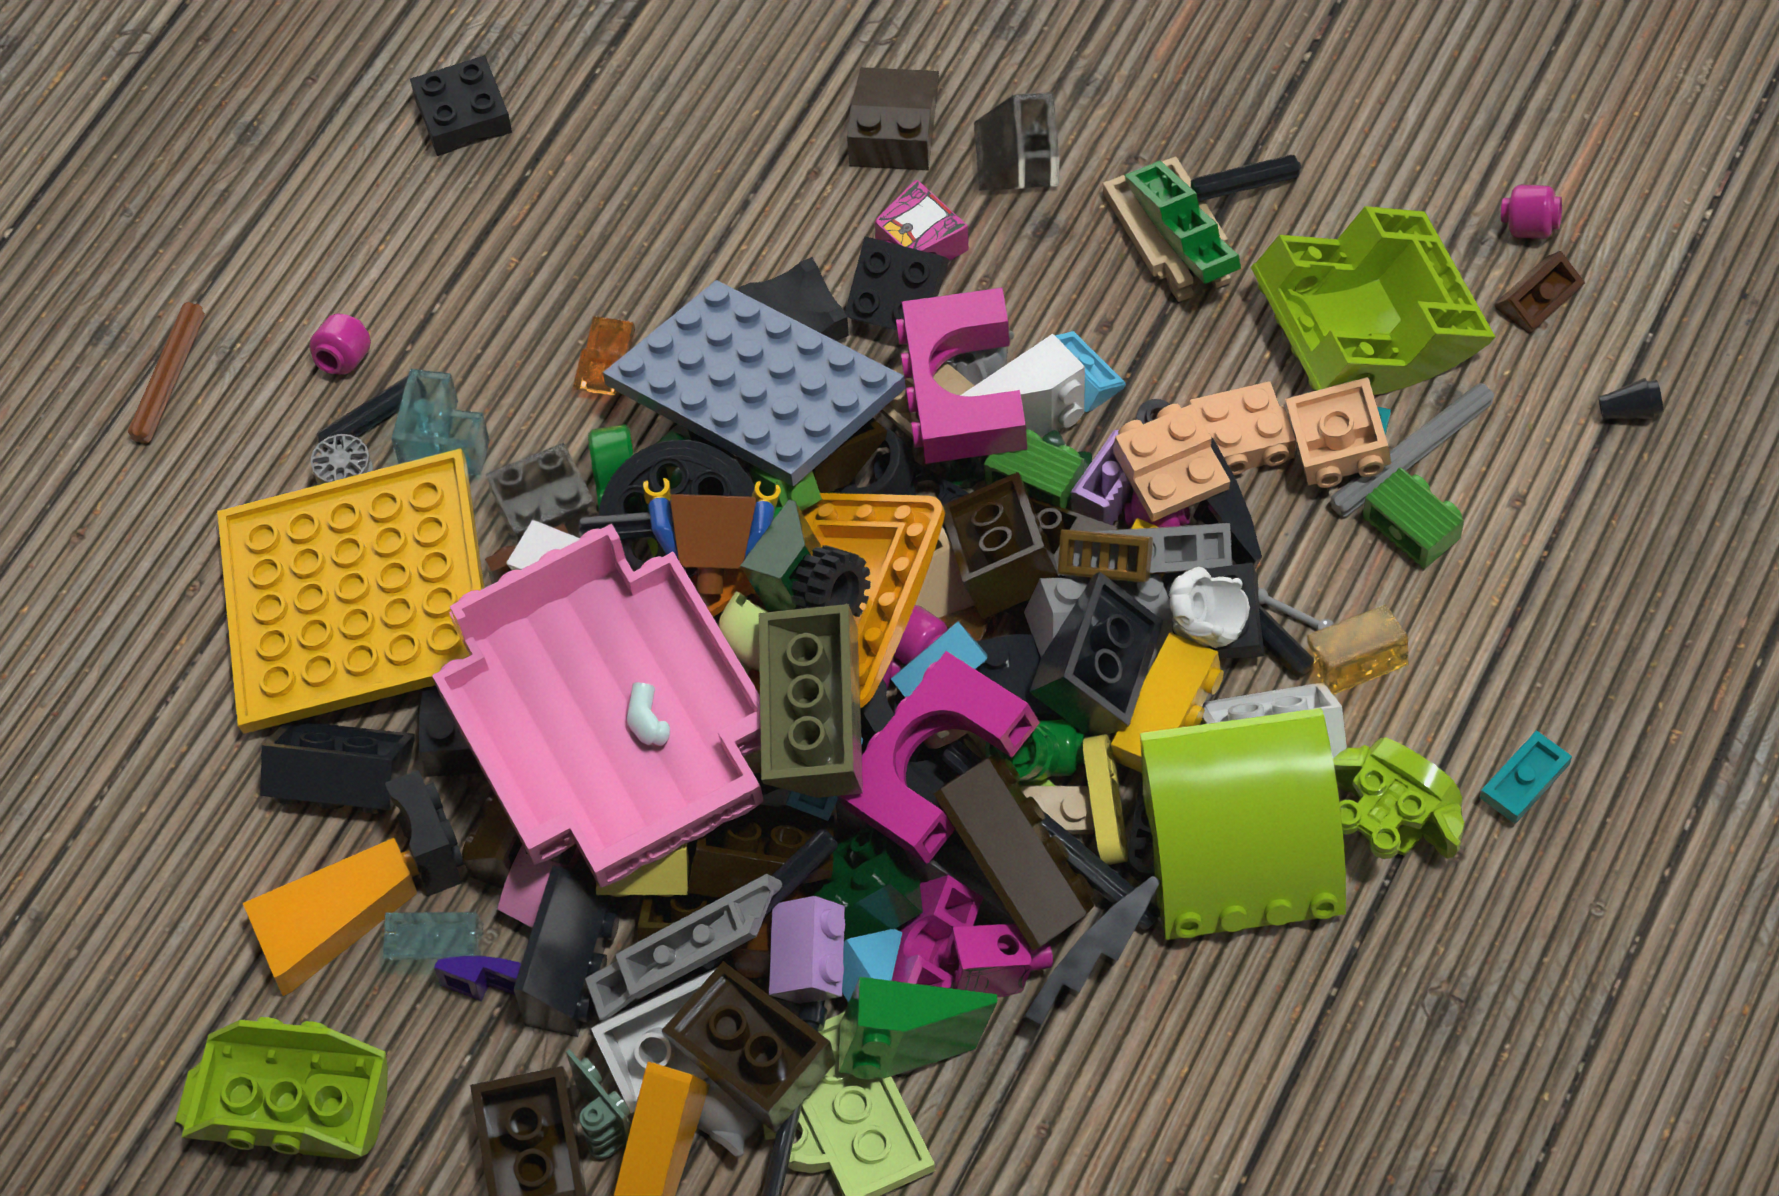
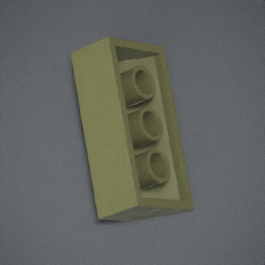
(810, 701)

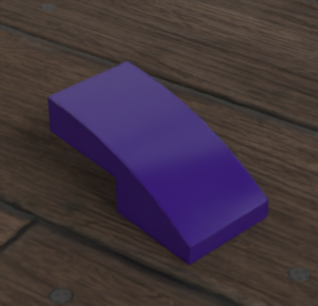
(476, 973)

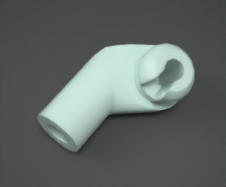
(642, 719)

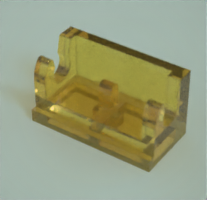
(1359, 649)

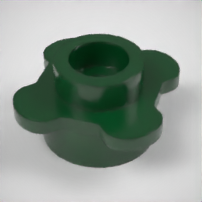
(964, 477)

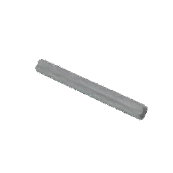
(1415, 446)

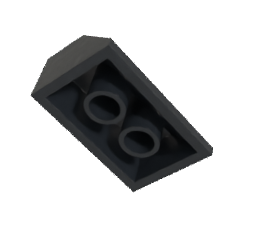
(334, 765)
(562, 952)

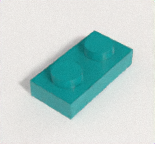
(1525, 777)

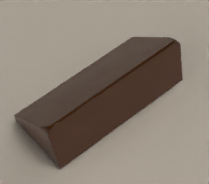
(1540, 292)

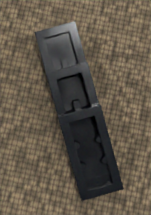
(1232, 509)
(1102, 941)

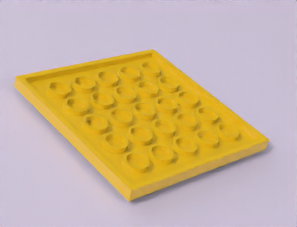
(347, 588)

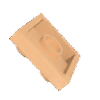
(1248, 426)
(1339, 433)
(1170, 461)

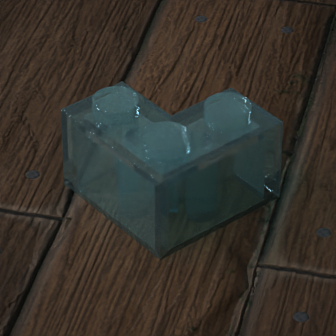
(432, 425)

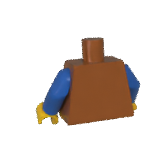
(709, 529)

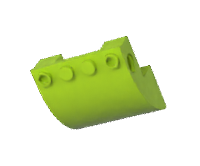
(1373, 302)
(1244, 823)

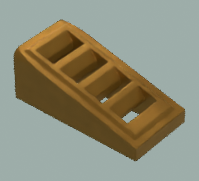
(1143, 556)

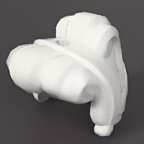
(1208, 608)

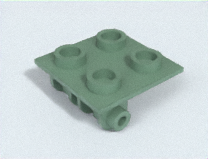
(605, 1117)

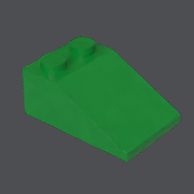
(908, 1026)

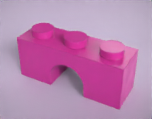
(926, 936)

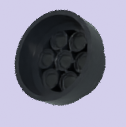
(698, 465)

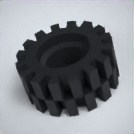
(831, 580)

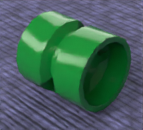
(1035, 758)

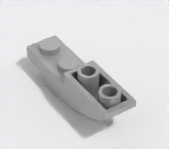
(1172, 548)

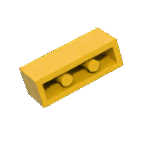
(1170, 695)

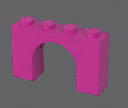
(951, 423)
(945, 699)

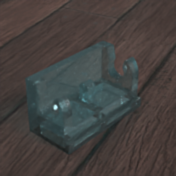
(431, 935)

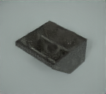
(1018, 144)
(542, 490)

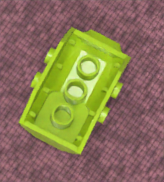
(286, 1090)

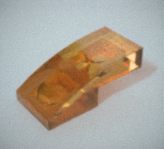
(606, 344)

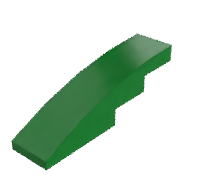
(1182, 222)

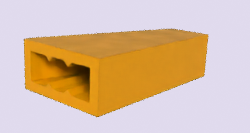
(329, 910)
(661, 1132)

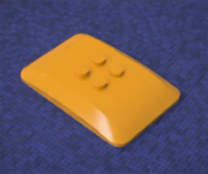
(897, 543)

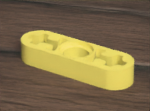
(1105, 800)

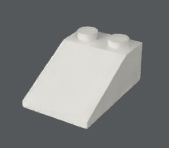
(1048, 382)

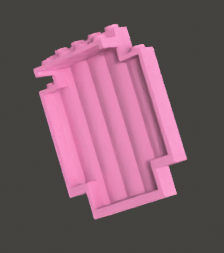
(552, 699)

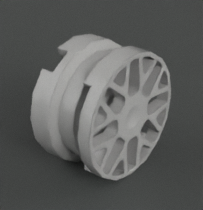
(340, 460)

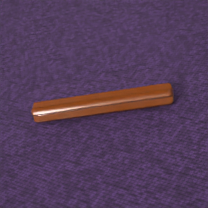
(166, 373)

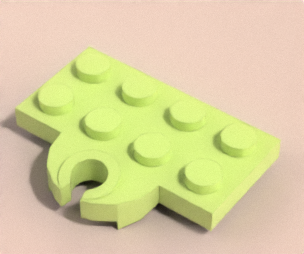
(857, 1131)

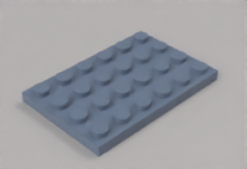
(754, 382)

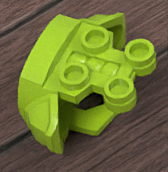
(1396, 791)

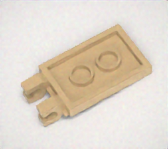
(1149, 242)

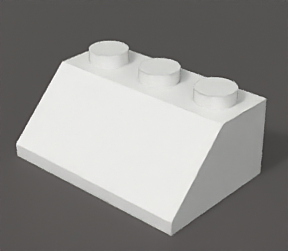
(1279, 702)
(637, 1037)

